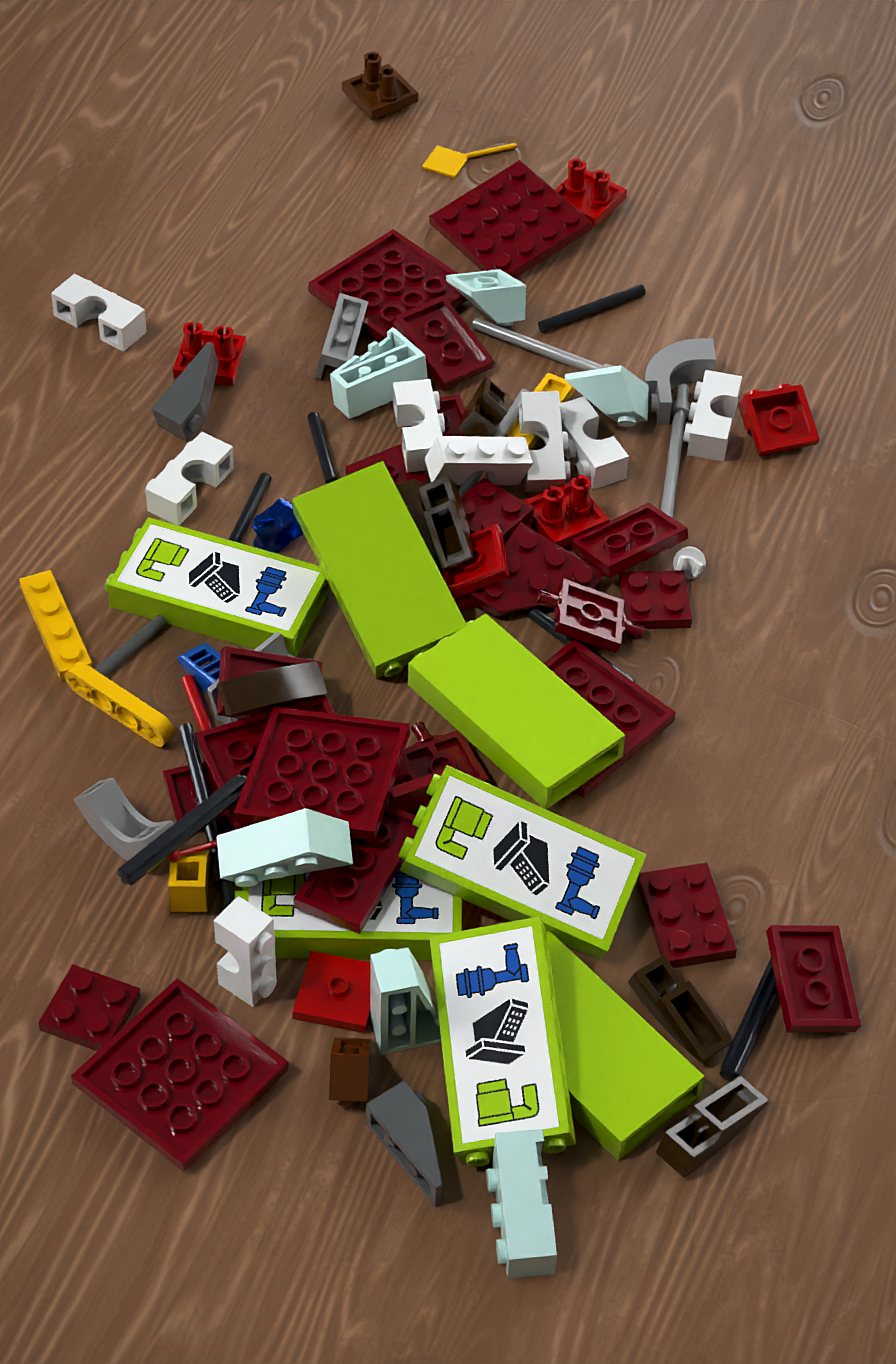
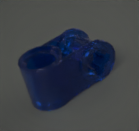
(276, 527)

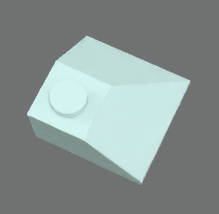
(493, 293)
(614, 392)

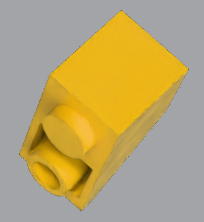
(189, 883)

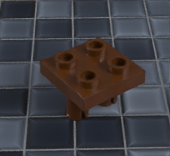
(379, 88)

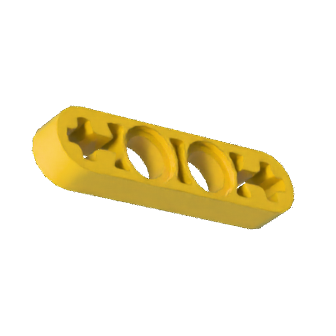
(120, 704)

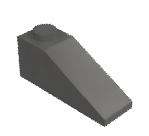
(187, 400)
(404, 1128)

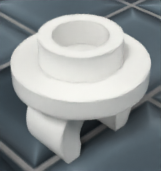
(691, 561)

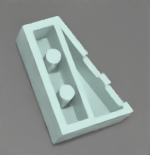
(369, 380)
(284, 847)
(401, 1003)
(522, 1205)

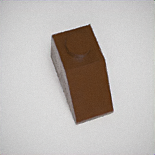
(350, 1071)

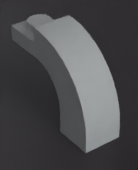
(673, 366)
(117, 820)

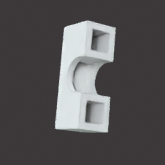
(118, 319)
(417, 406)
(542, 415)
(712, 415)
(458, 456)
(599, 460)
(173, 491)
(250, 962)

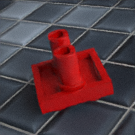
(590, 191)
(227, 347)
(566, 511)

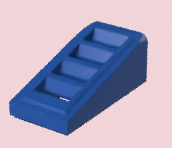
(200, 674)

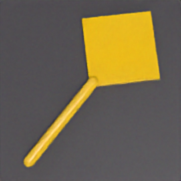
(451, 162)

